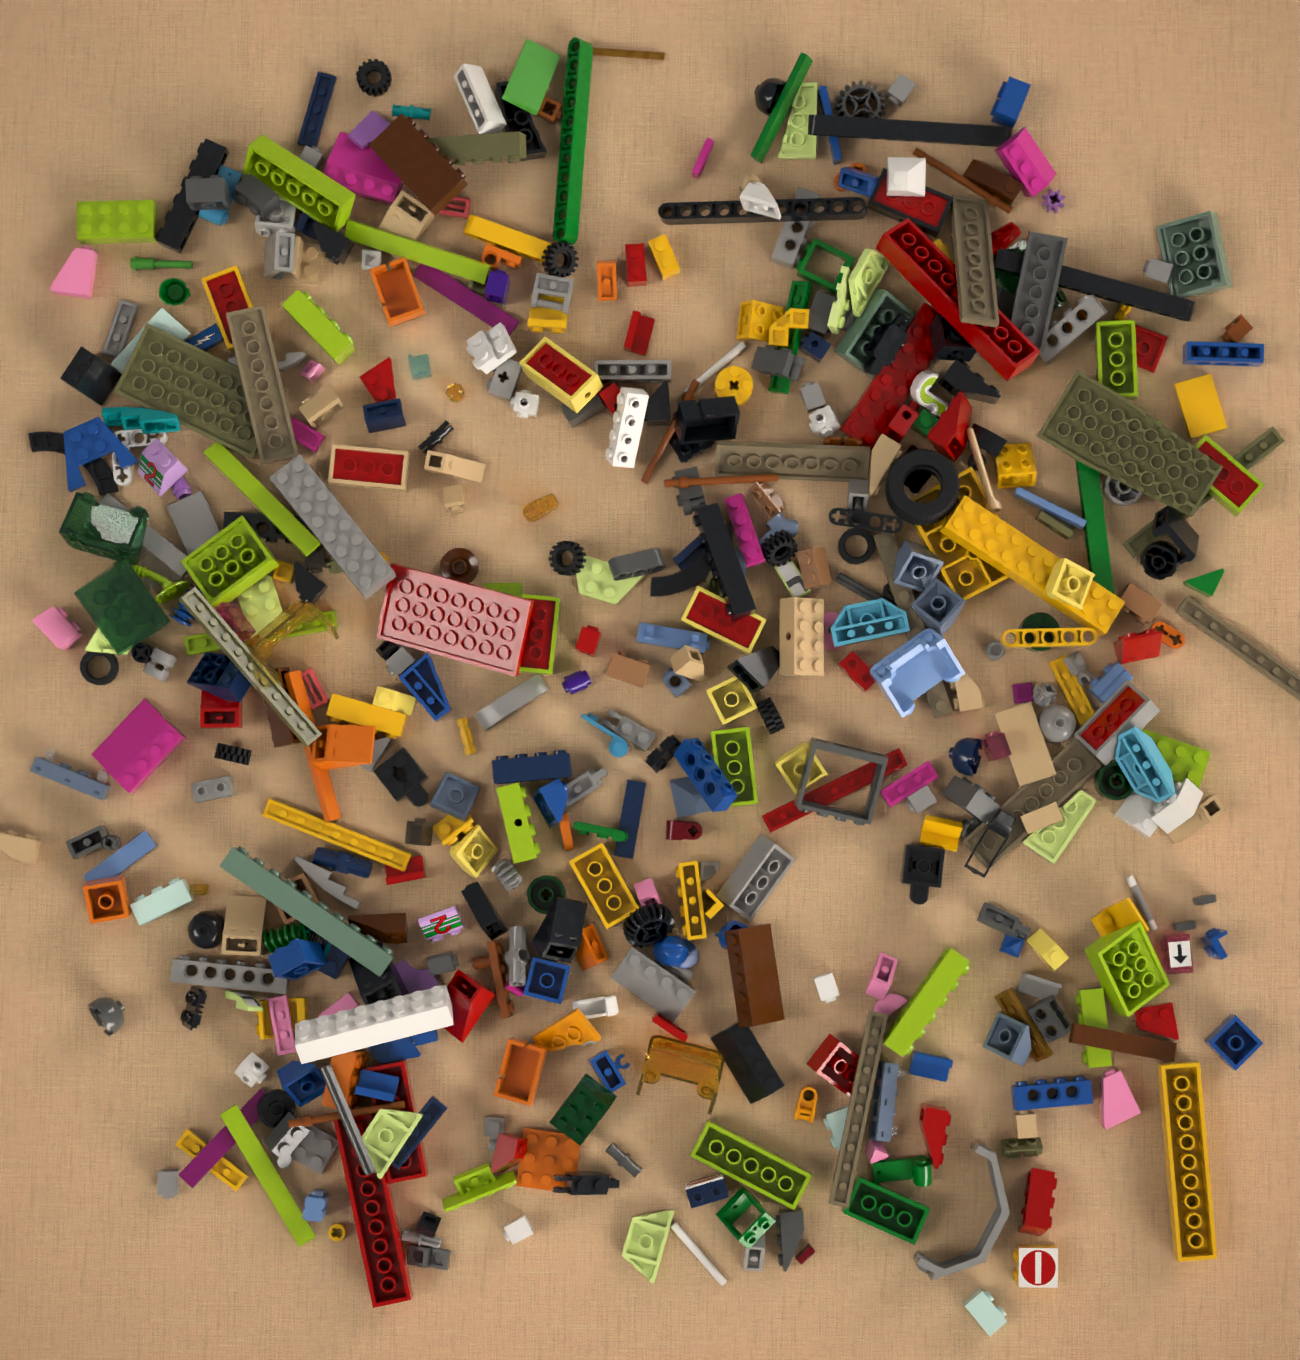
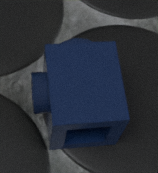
(814, 346)

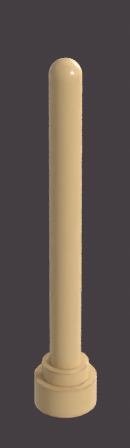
(991, 504)

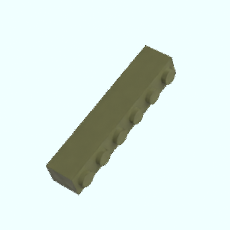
(482, 147)

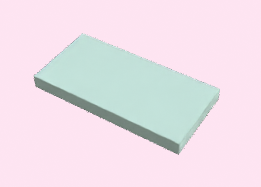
(162, 321)

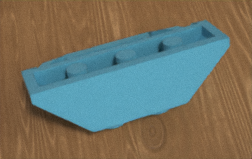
(868, 622)
(1144, 765)

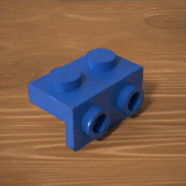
(1213, 945)

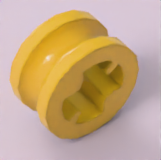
(337, 1226)

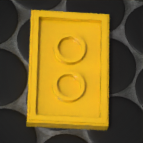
(1200, 406)

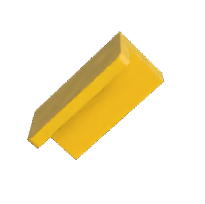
(940, 833)
(715, 907)

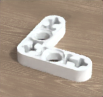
(129, 442)

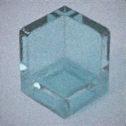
(420, 366)

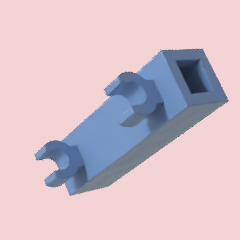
(671, 637)

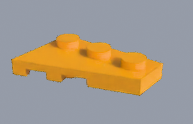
(567, 1031)

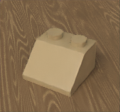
(321, 406)

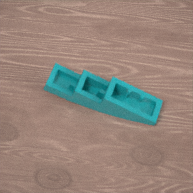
(141, 418)

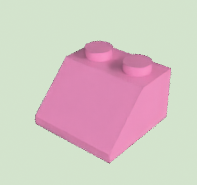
(58, 627)

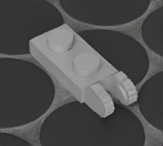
(631, 730)

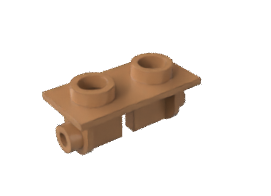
(772, 505)

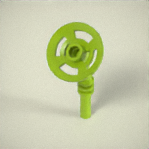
(170, 589)

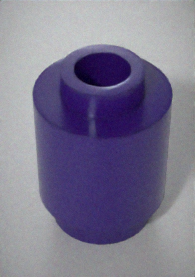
(576, 682)

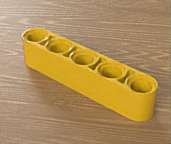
(505, 238)
(1057, 633)

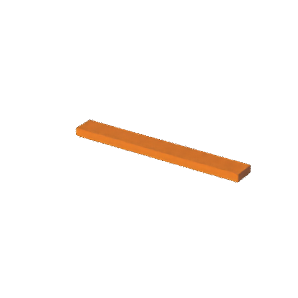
(320, 777)

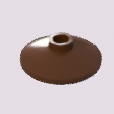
(459, 556)

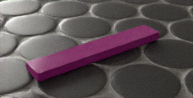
(464, 297)
(218, 1146)

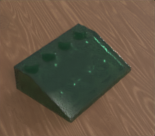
(121, 606)

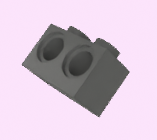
(1053, 1017)

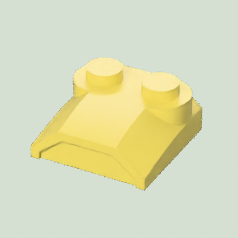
(1069, 583)
(792, 764)
(473, 851)

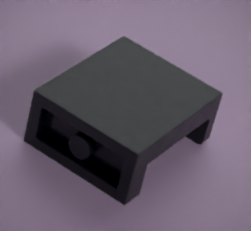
(1179, 530)

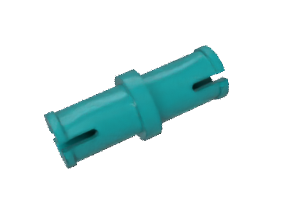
(413, 112)

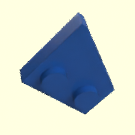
(394, 1050)

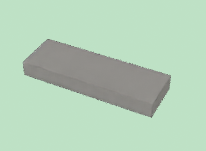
(120, 328)

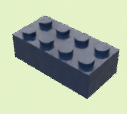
(531, 768)

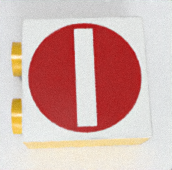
(1036, 1266)

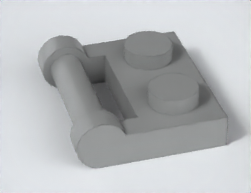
(554, 287)

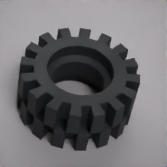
(368, 67)
(569, 259)
(771, 550)
(557, 554)
(770, 715)
(233, 754)

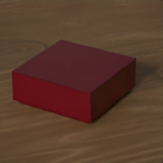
(805, 1254)

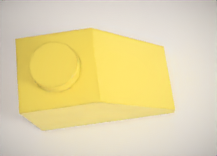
(394, 700)
(1047, 949)

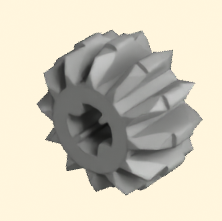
(507, 874)

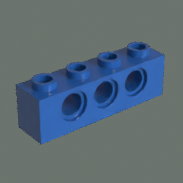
(1223, 354)
(705, 774)
(1082, 1093)

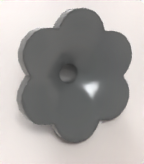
(969, 826)

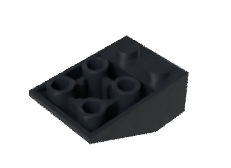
(962, 379)
(561, 930)
(376, 988)

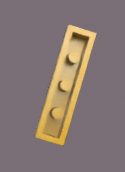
(366, 714)

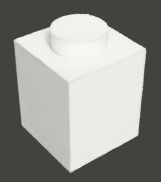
(826, 987)
(518, 1229)

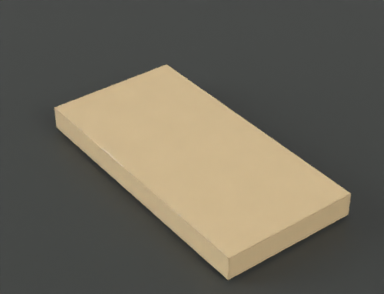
(1027, 745)

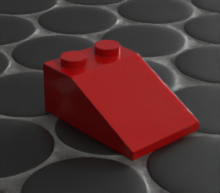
(835, 1064)

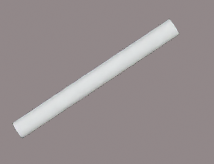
(721, 363)
(698, 1253)

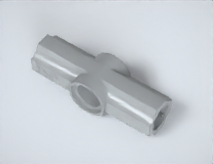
(517, 956)

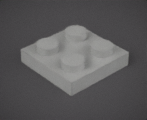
(315, 1149)

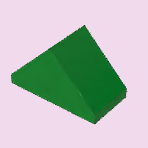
(1206, 583)

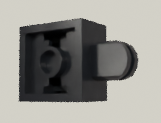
(948, 342)
(403, 778)
(921, 869)

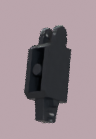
(886, 344)
(585, 1183)

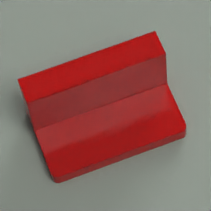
(639, 333)
(414, 871)

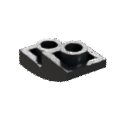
(988, 440)

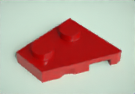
(1004, 236)
(380, 381)
(1158, 1020)

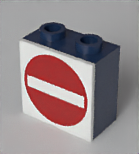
(706, 1190)

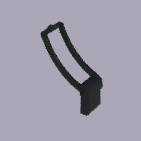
(1001, 825)

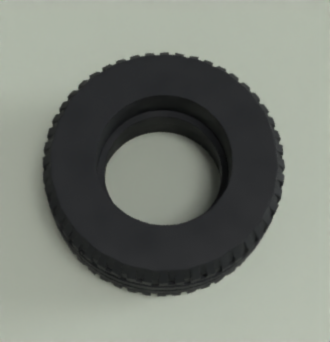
(922, 461)

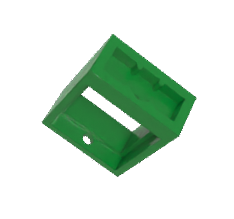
(849, 260)
(729, 1214)

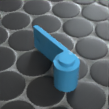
(221, 216)
(618, 746)

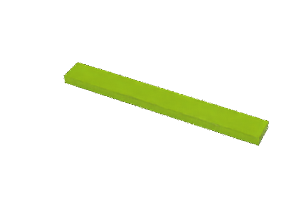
(417, 251)
(262, 498)
(204, 643)
(267, 1175)

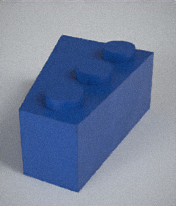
(426, 687)

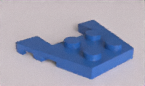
(89, 443)

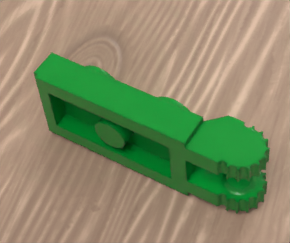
(602, 832)

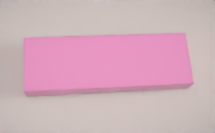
(282, 1024)

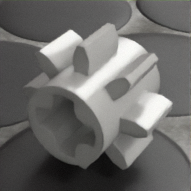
(1044, 694)

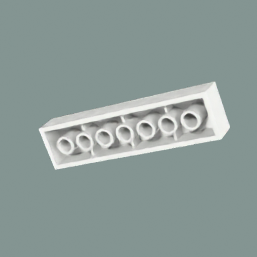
(373, 1024)

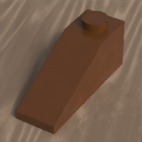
(993, 181)
(387, 928)

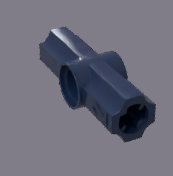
(342, 862)

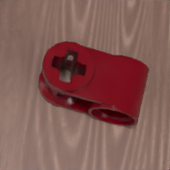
(679, 830)

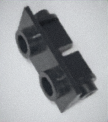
(659, 760)

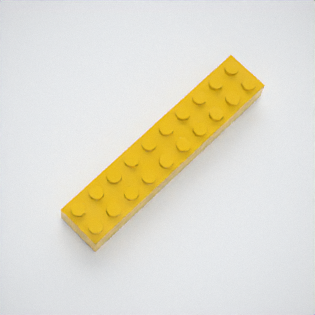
(1024, 562)
(1186, 1161)

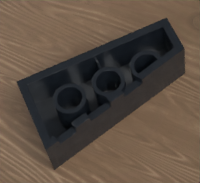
(520, 120)

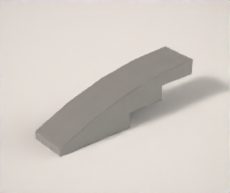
(323, 878)

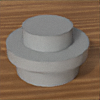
(995, 650)

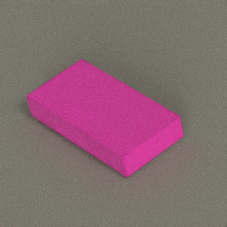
(703, 156)
(306, 435)

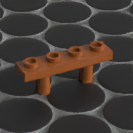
(499, 970)

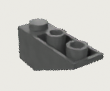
(791, 1230)

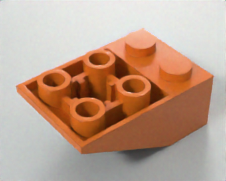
(343, 746)

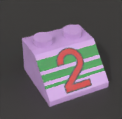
(160, 467)
(441, 923)

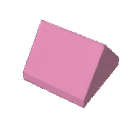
(312, 371)
(875, 1151)

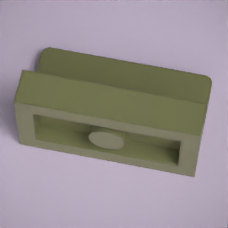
(1058, 526)

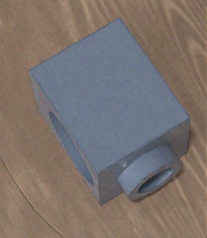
(676, 691)

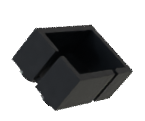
(707, 420)

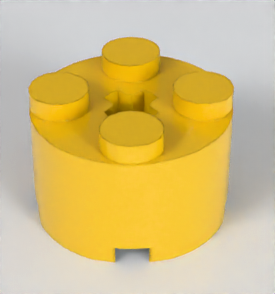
(734, 375)

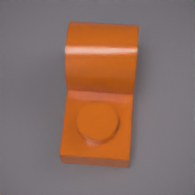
(509, 259)
(606, 280)

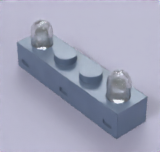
(76, 780)
(884, 1101)

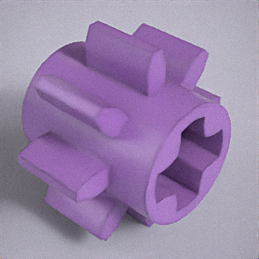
(1048, 198)

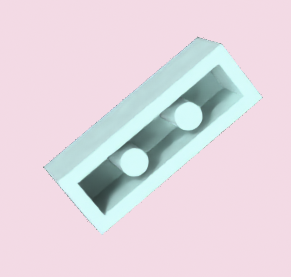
(161, 901)

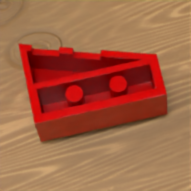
(1038, 1202)

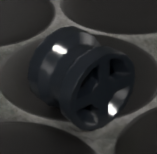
(138, 653)

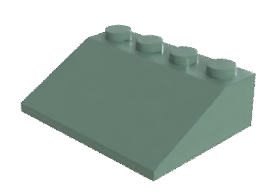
(1197, 255)
(881, 308)

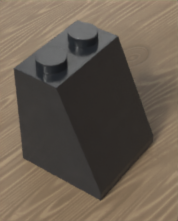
(91, 376)

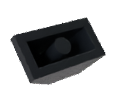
(307, 584)

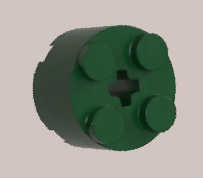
(1037, 621)
(1105, 786)
(538, 886)

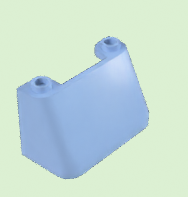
(915, 669)

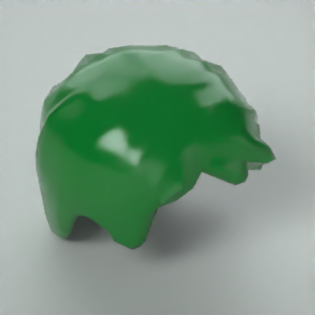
(173, 291)

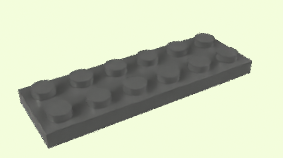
(1038, 286)

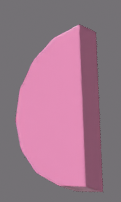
(889, 1004)

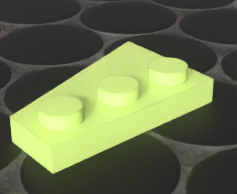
(843, 303)

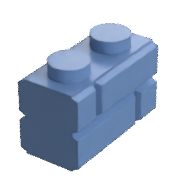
(1109, 682)
(315, 1205)

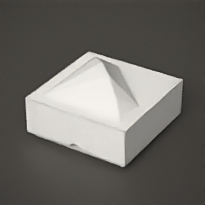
(371, 258)

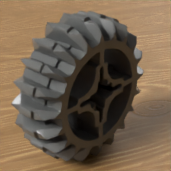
(854, 101)

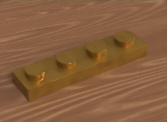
(1013, 1008)

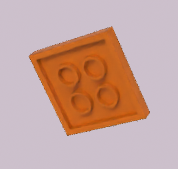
(546, 1156)

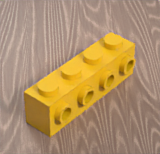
(692, 900)

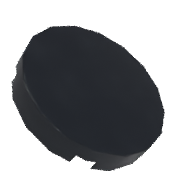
(274, 1106)

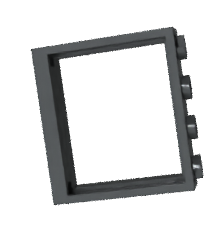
(841, 814)

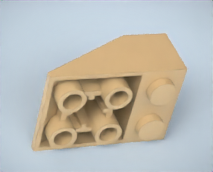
(407, 218)
(881, 456)
(244, 925)

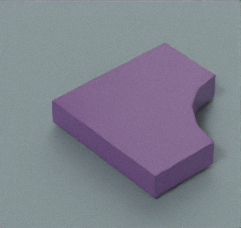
(368, 130)
(414, 978)

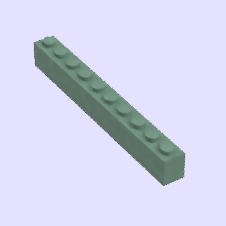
(307, 911)

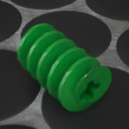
(283, 937)

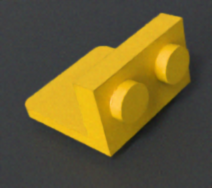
(547, 319)

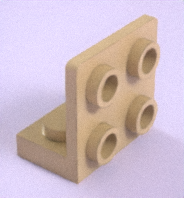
(307, 261)

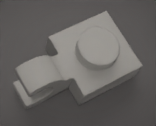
(1077, 665)
(492, 1128)

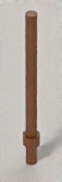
(994, 200)
(668, 435)
(684, 482)
(309, 1120)

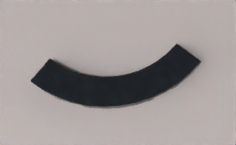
(98, 468)
(684, 579)

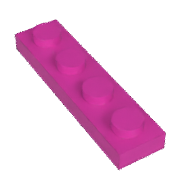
(744, 530)

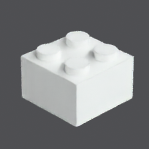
(1177, 808)

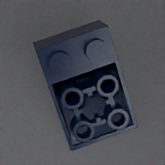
(219, 677)

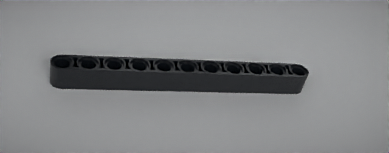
(908, 130)
(788, 216)
(1106, 288)

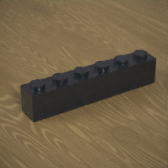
(181, 218)
(724, 561)

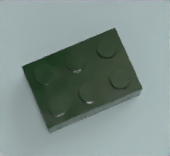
(583, 1109)

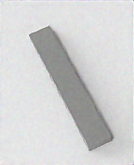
(155, 542)

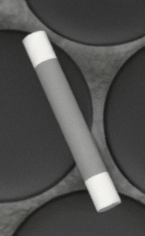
(1141, 903)

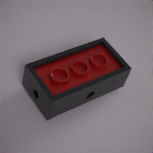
(924, 212)

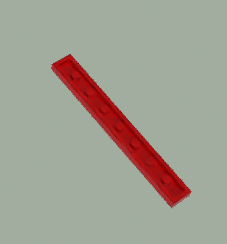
(832, 791)

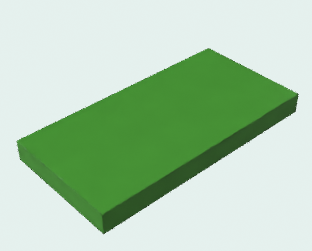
(531, 77)

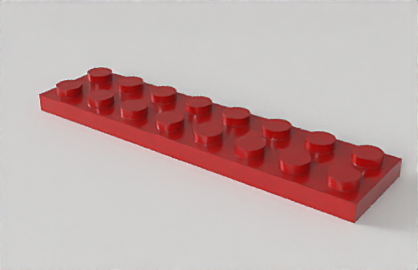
(893, 383)

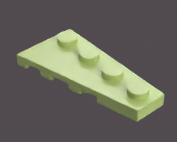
(796, 141)
(1053, 839)

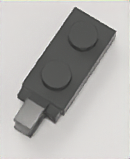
(1002, 921)

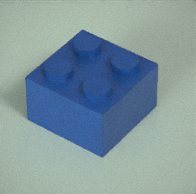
(1012, 97)
(297, 959)
(547, 979)
(1233, 1042)

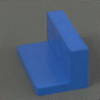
(930, 1066)
(377, 1085)

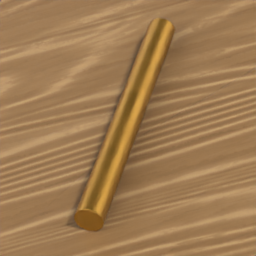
(628, 53)

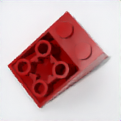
(950, 433)
(1138, 646)
(219, 713)
(468, 1003)
(933, 1124)

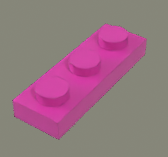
(909, 784)

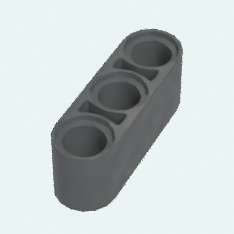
(636, 564)

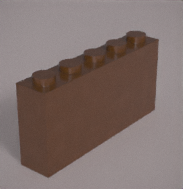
(419, 163)
(754, 975)

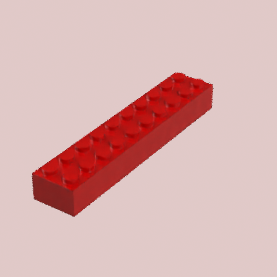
(936, 281)
(375, 1224)

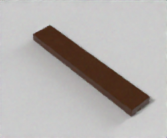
(1122, 1042)

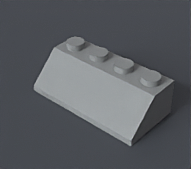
(755, 877)
(653, 984)

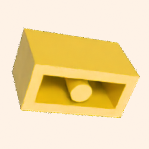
(664, 257)

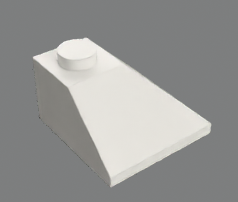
(906, 176)
(758, 199)
(1137, 813)

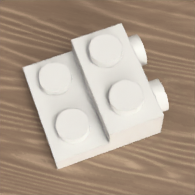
(281, 220)
(490, 348)

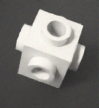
(530, 409)
(824, 421)
(252, 1070)

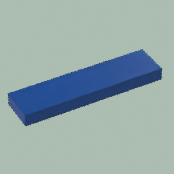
(826, 110)

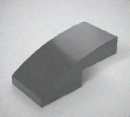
(429, 1257)

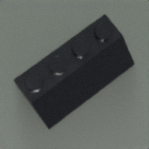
(747, 1062)

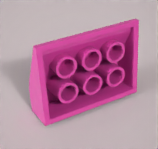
(362, 172)
(138, 746)

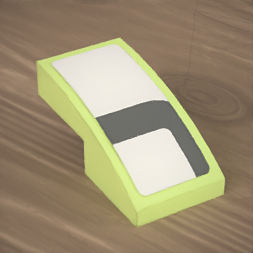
(792, 579)
(244, 1001)

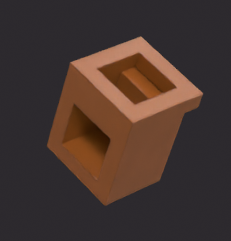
(550, 104)
(1237, 330)

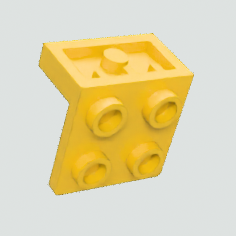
(756, 319)
(1015, 466)
(450, 828)
(1116, 917)

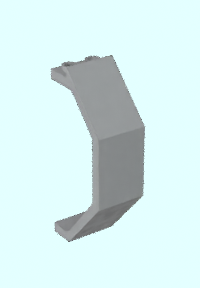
(980, 1253)

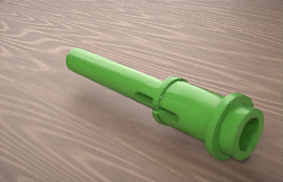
(150, 264)

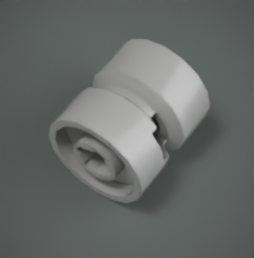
(162, 658)

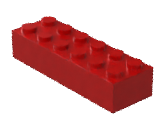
(416, 1164)

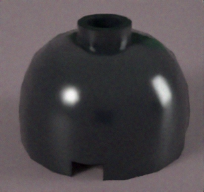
(767, 94)
(1160, 559)
(206, 929)

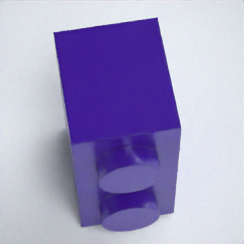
(497, 287)

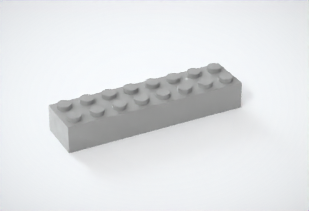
(332, 526)

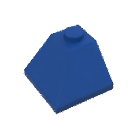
(551, 801)
(302, 1081)

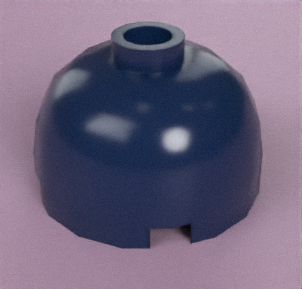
(966, 755)

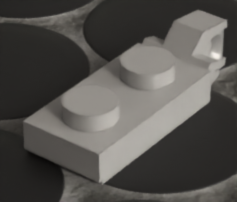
(584, 785)

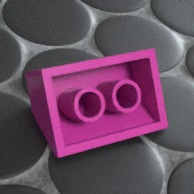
(1026, 162)

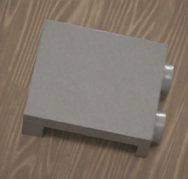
(279, 255)

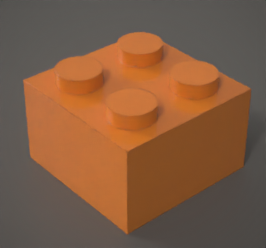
(107, 899)

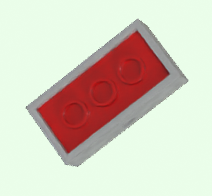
(1121, 712)

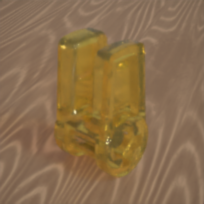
(542, 505)

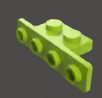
(477, 1184)

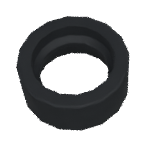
(856, 531)
(99, 681)

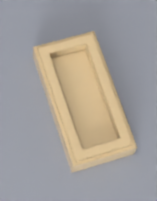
(1041, 818)

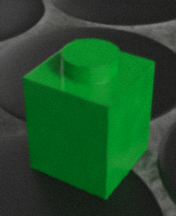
(924, 423)

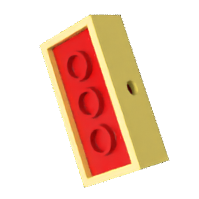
(561, 374)
(708, 615)

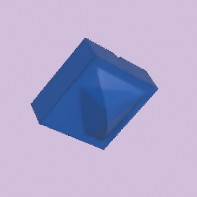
(1012, 945)

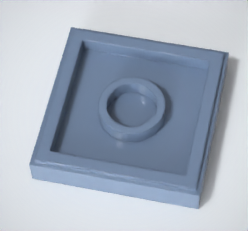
(455, 796)

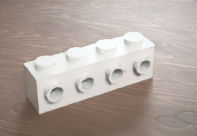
(479, 99)
(627, 427)

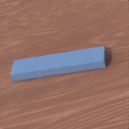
(1049, 507)
(123, 857)

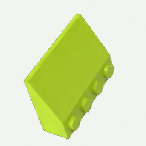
(230, 562)
(1127, 968)

